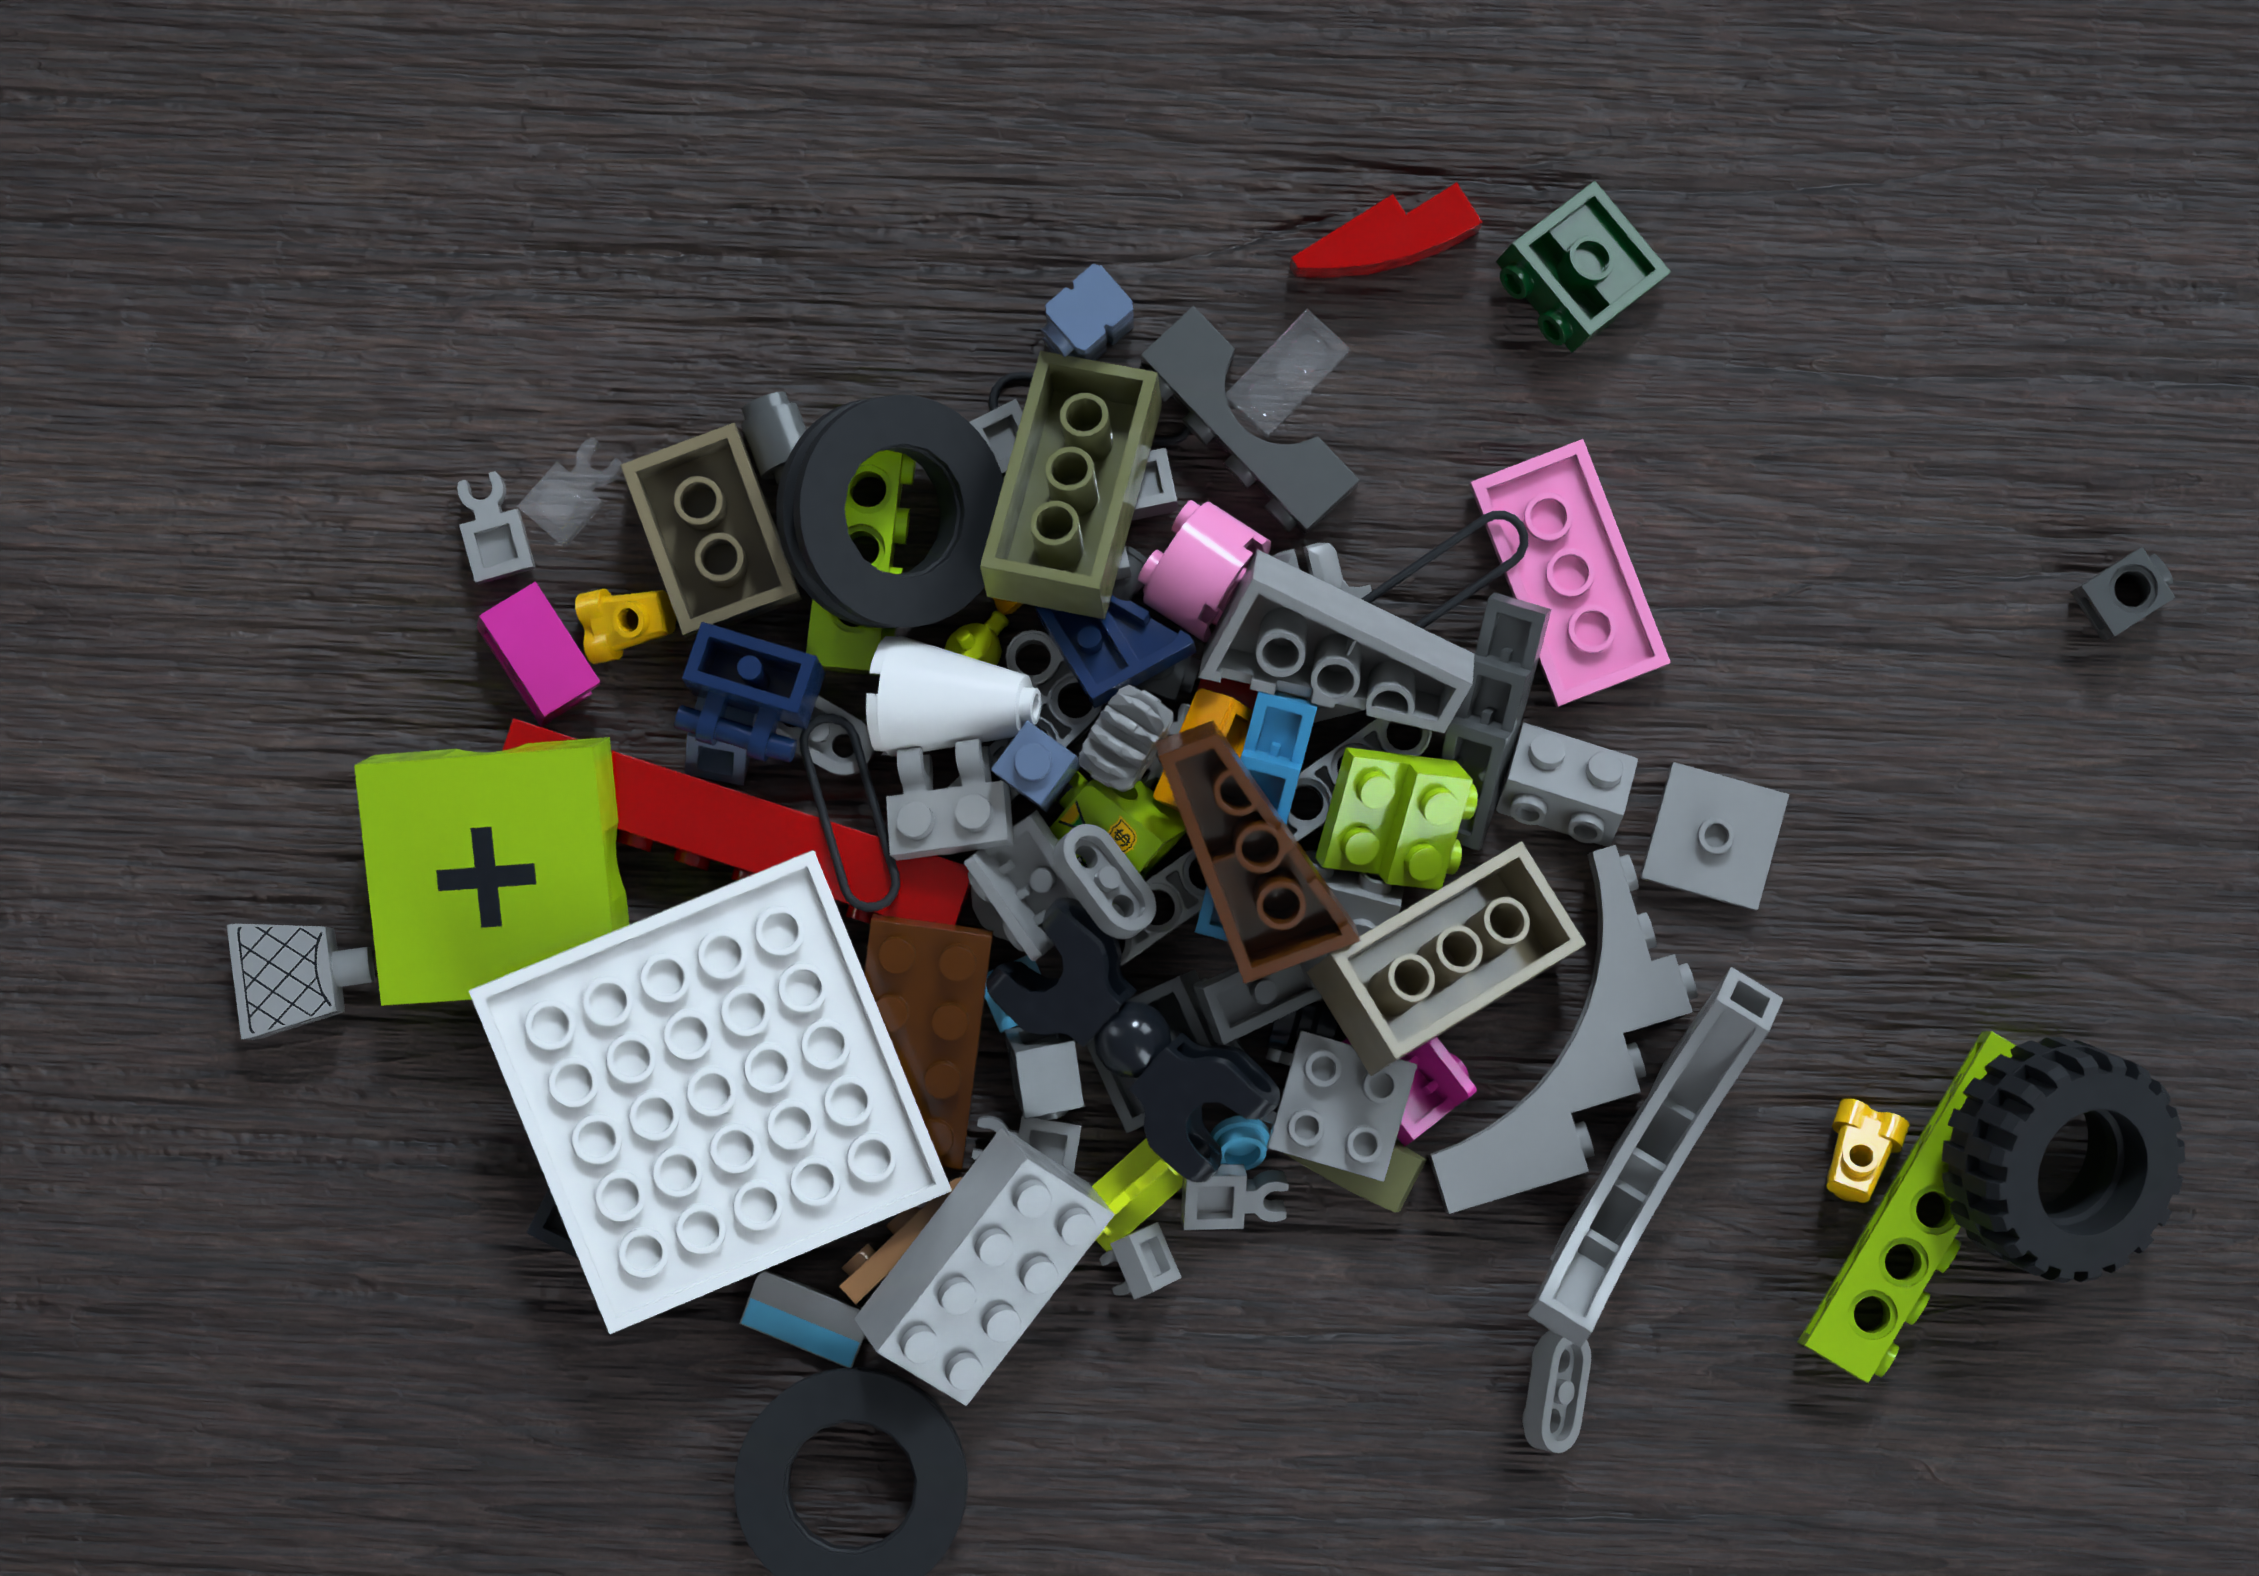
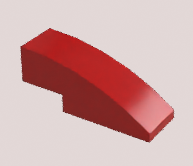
(1389, 237)

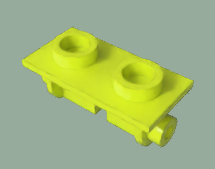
(1135, 1191)

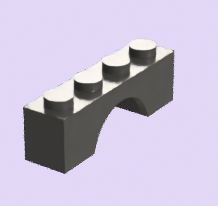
(1298, 478)

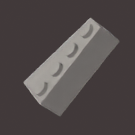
(1335, 648)

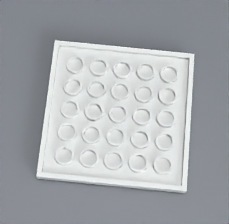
(710, 1091)

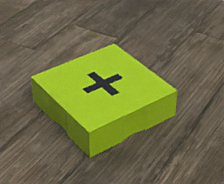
(486, 862)

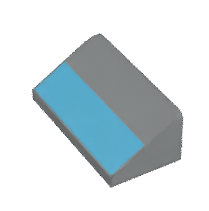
(804, 1317)

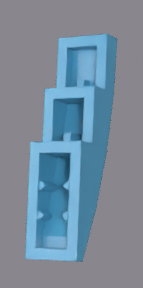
(1274, 759)

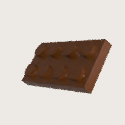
(932, 999)

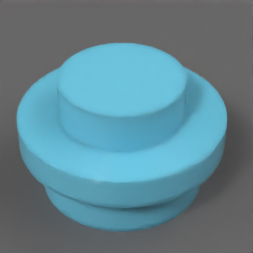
(1242, 1141)

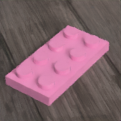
(1577, 568)

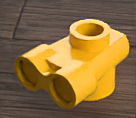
(622, 621)
(1863, 1140)

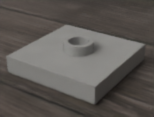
(1714, 836)

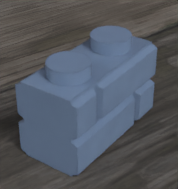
(1088, 316)

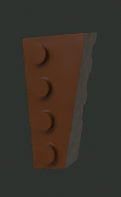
(1255, 869)

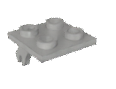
(1336, 1109)

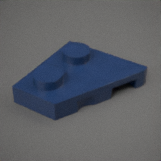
(1115, 650)

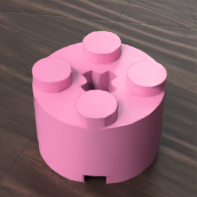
(1200, 567)

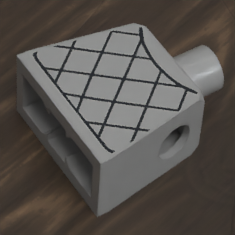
(291, 975)

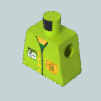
(1132, 818)

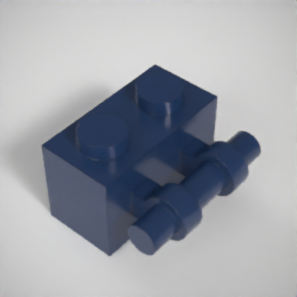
(753, 677)

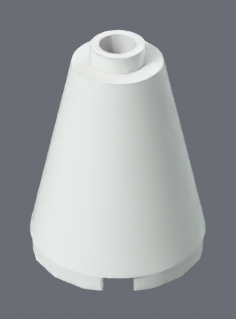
(943, 697)

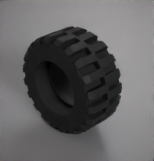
(2123, 1178)

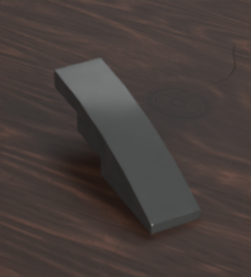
(1493, 709)

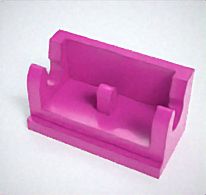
(537, 654)

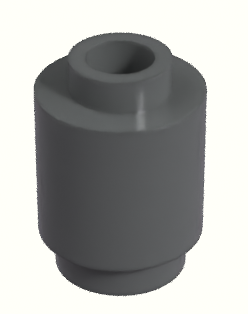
(771, 432)

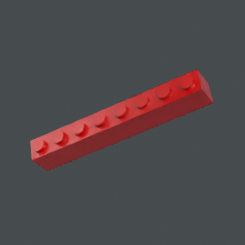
(755, 834)

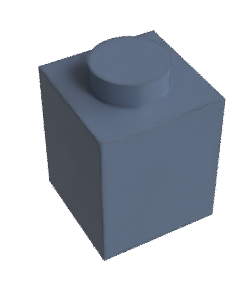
(1036, 766)

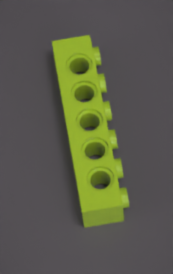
(1832, 1328)

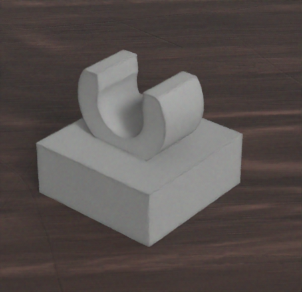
(1143, 1261)

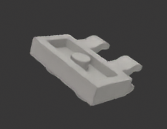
(948, 819)

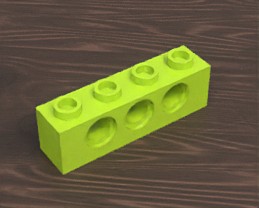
(853, 648)

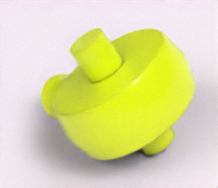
(979, 639)

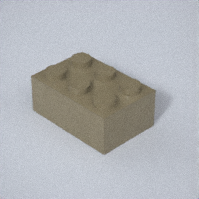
(711, 531)

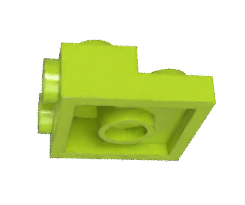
(1397, 817)

